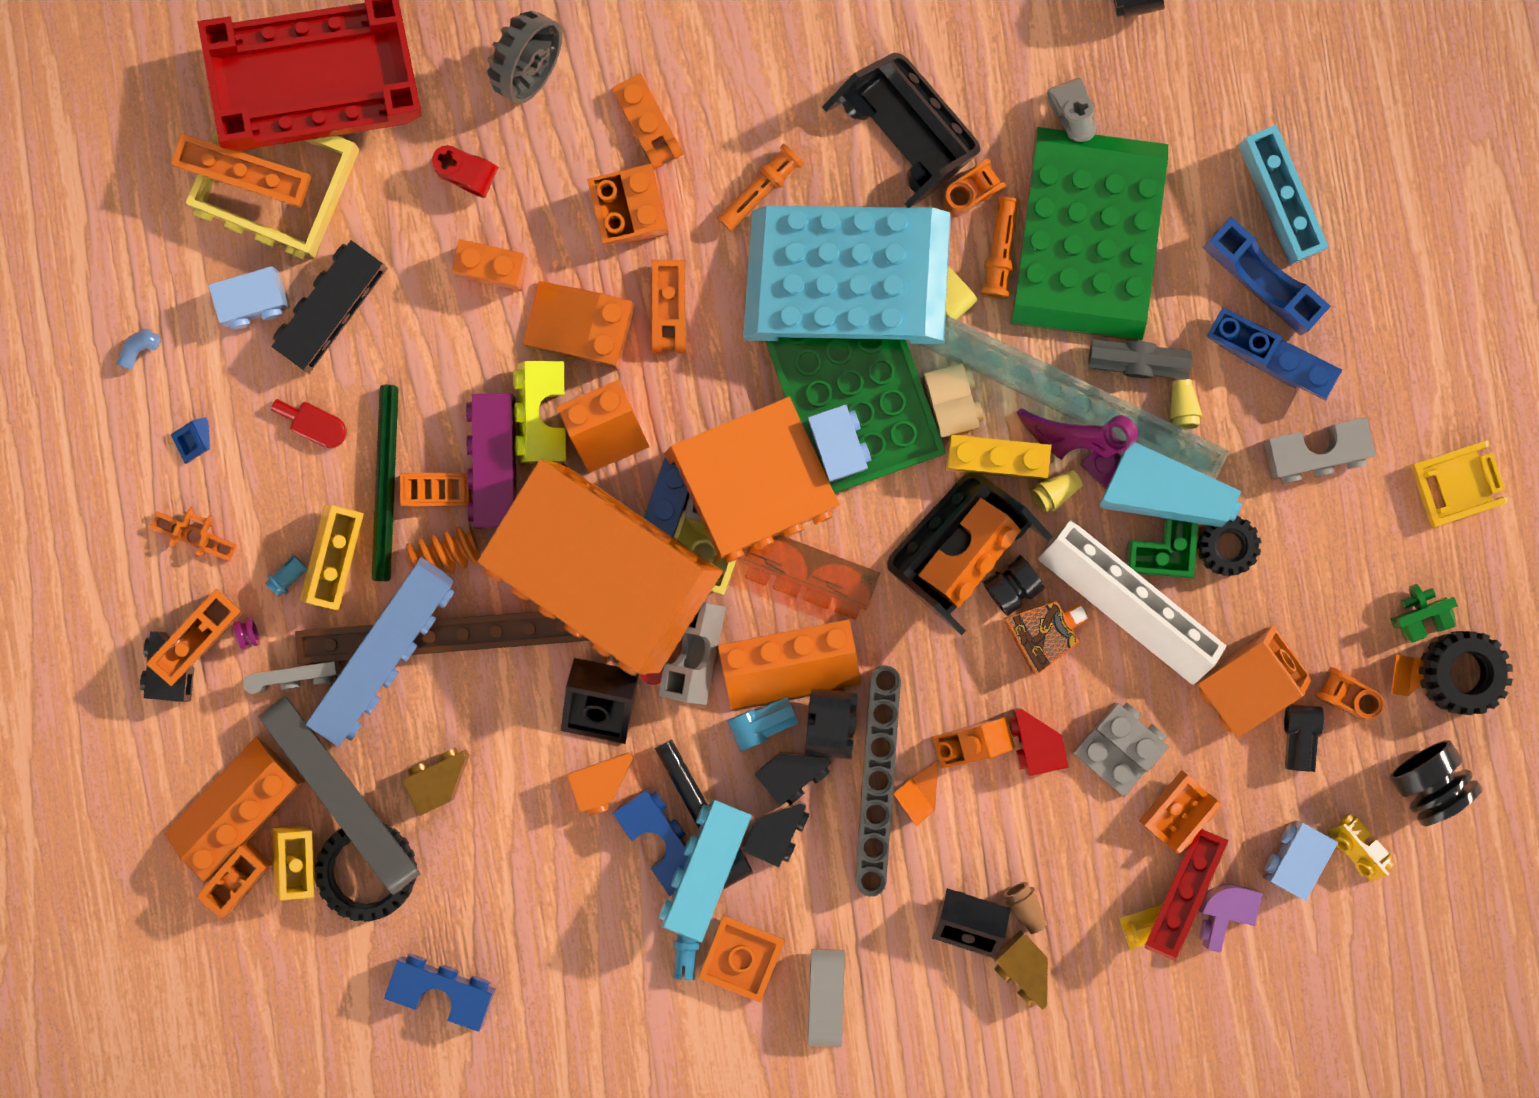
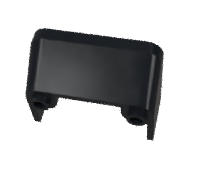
(911, 118)
(943, 532)

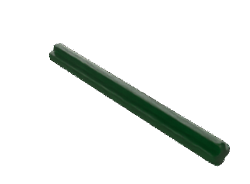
(385, 483)

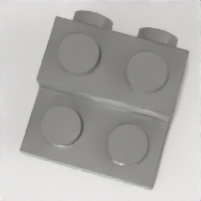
(1121, 747)

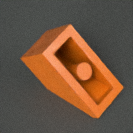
(599, 783)

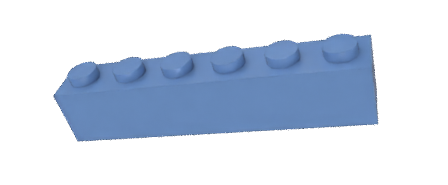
(380, 652)

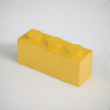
(998, 457)
(331, 557)

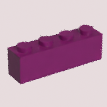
(493, 458)

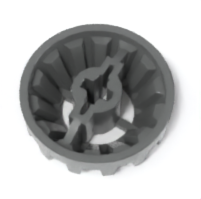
(524, 56)

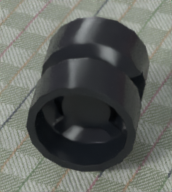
(1013, 585)

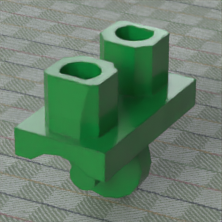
(1439, 611)

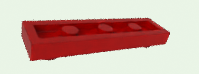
(1186, 895)

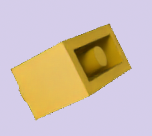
(292, 862)

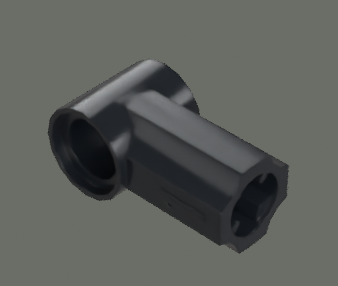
(1303, 727)

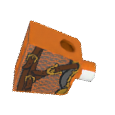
(1045, 633)

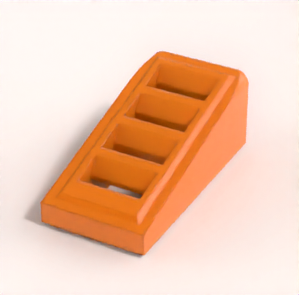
(406, 490)

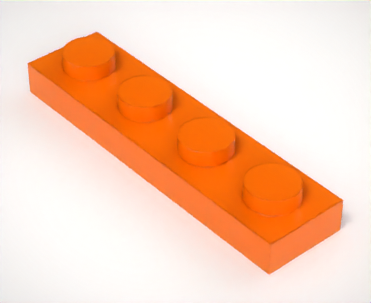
(241, 170)

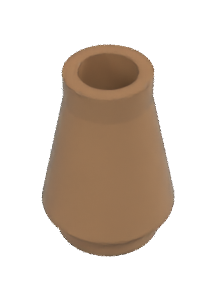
(1026, 906)

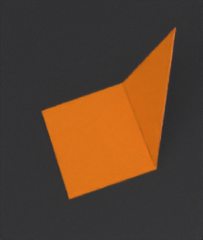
(1406, 675)
(919, 794)

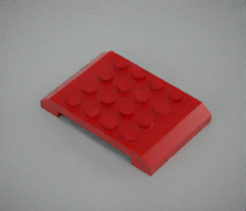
(309, 74)

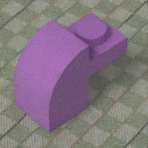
(1226, 904)

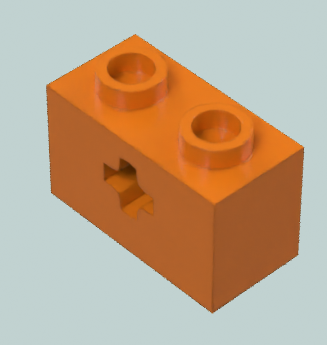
(234, 880)

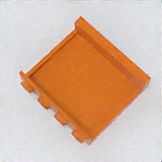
(754, 479)

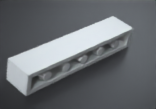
(1132, 602)

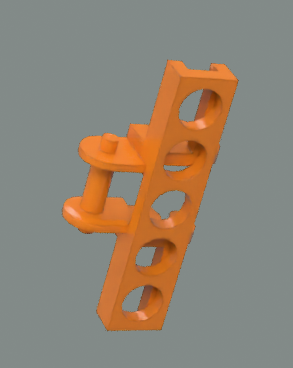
(204, 535)

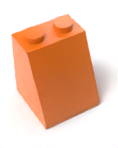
(603, 426)
(1255, 682)

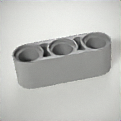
(826, 997)

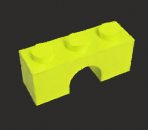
(534, 383)

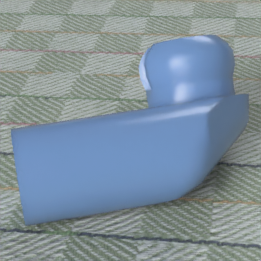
(135, 344)

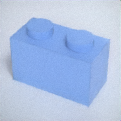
(249, 298)
(838, 443)
(1299, 859)

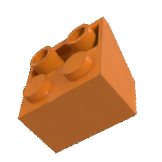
(628, 205)

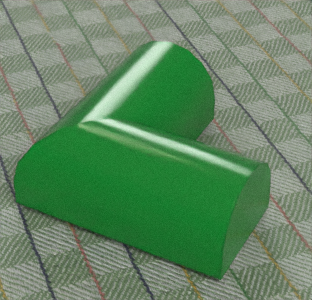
(1168, 558)

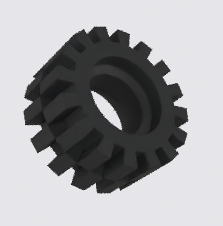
(1243, 560)

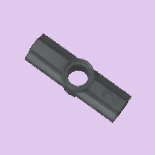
(1139, 359)

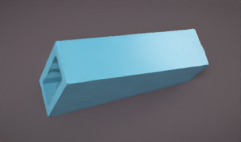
(1167, 489)

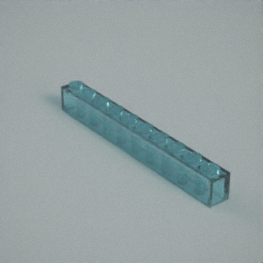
(1073, 396)

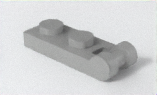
(291, 677)

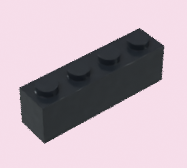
(329, 306)

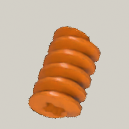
(448, 551)

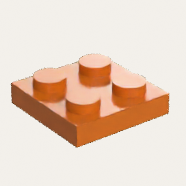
(741, 958)

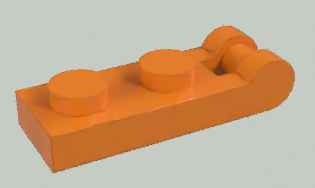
(646, 119)
(668, 305)

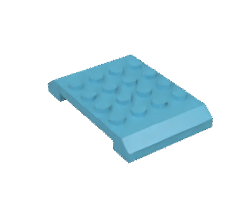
(847, 273)

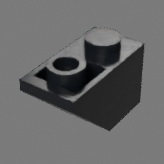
(153, 685)
(789, 773)
(773, 833)

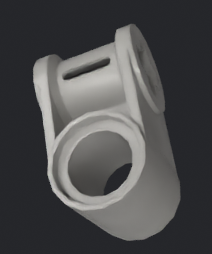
(1073, 109)

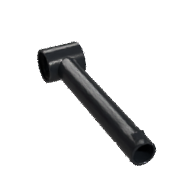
(694, 801)

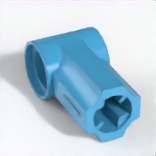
(755, 726)

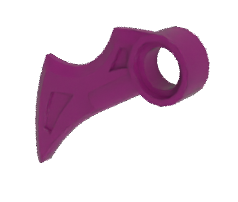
(1069, 437)

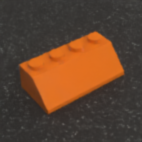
(789, 664)
(232, 809)

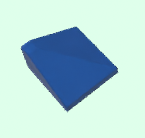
(192, 439)

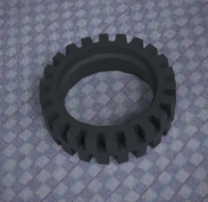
(342, 904)

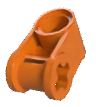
(977, 185)
(1345, 692)

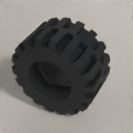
(1492, 672)

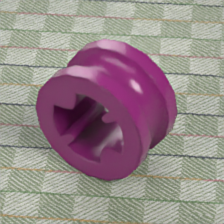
(246, 633)

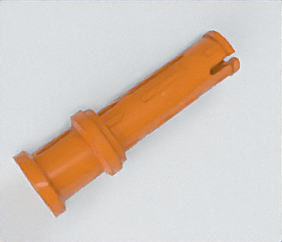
(775, 179)
(999, 263)

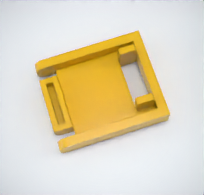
(1463, 483)

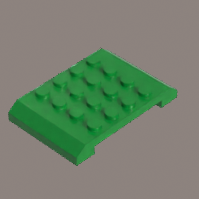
(1090, 235)

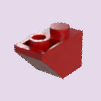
(1040, 745)

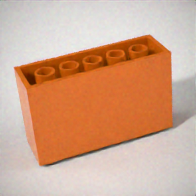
(599, 568)

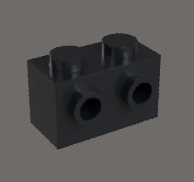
(971, 923)

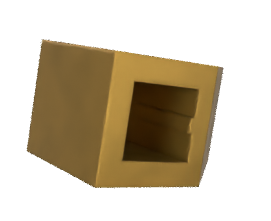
(436, 784)
(1027, 966)

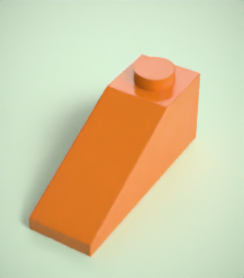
(194, 637)

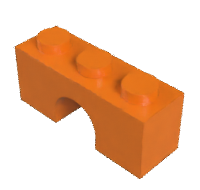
(959, 575)

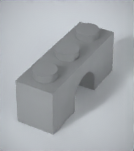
(1348, 444)
(692, 672)

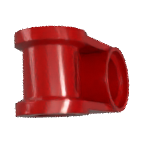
(469, 173)

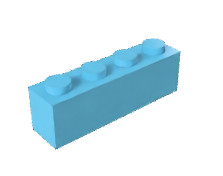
(1283, 195)
(705, 870)

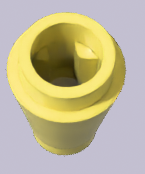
(1184, 405)
(1055, 491)

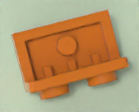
(1180, 812)

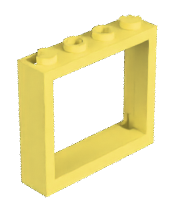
(203, 186)

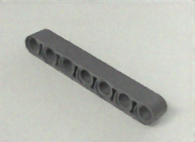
(339, 795)
(870, 796)

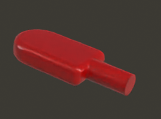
(313, 423)

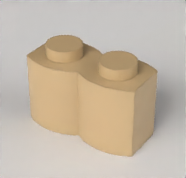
(952, 400)

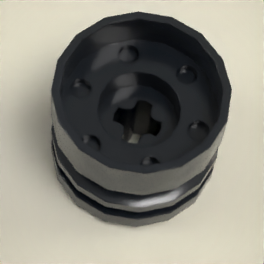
(1439, 789)

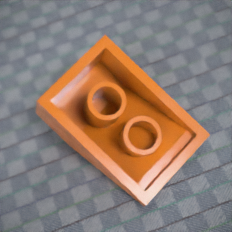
(579, 324)

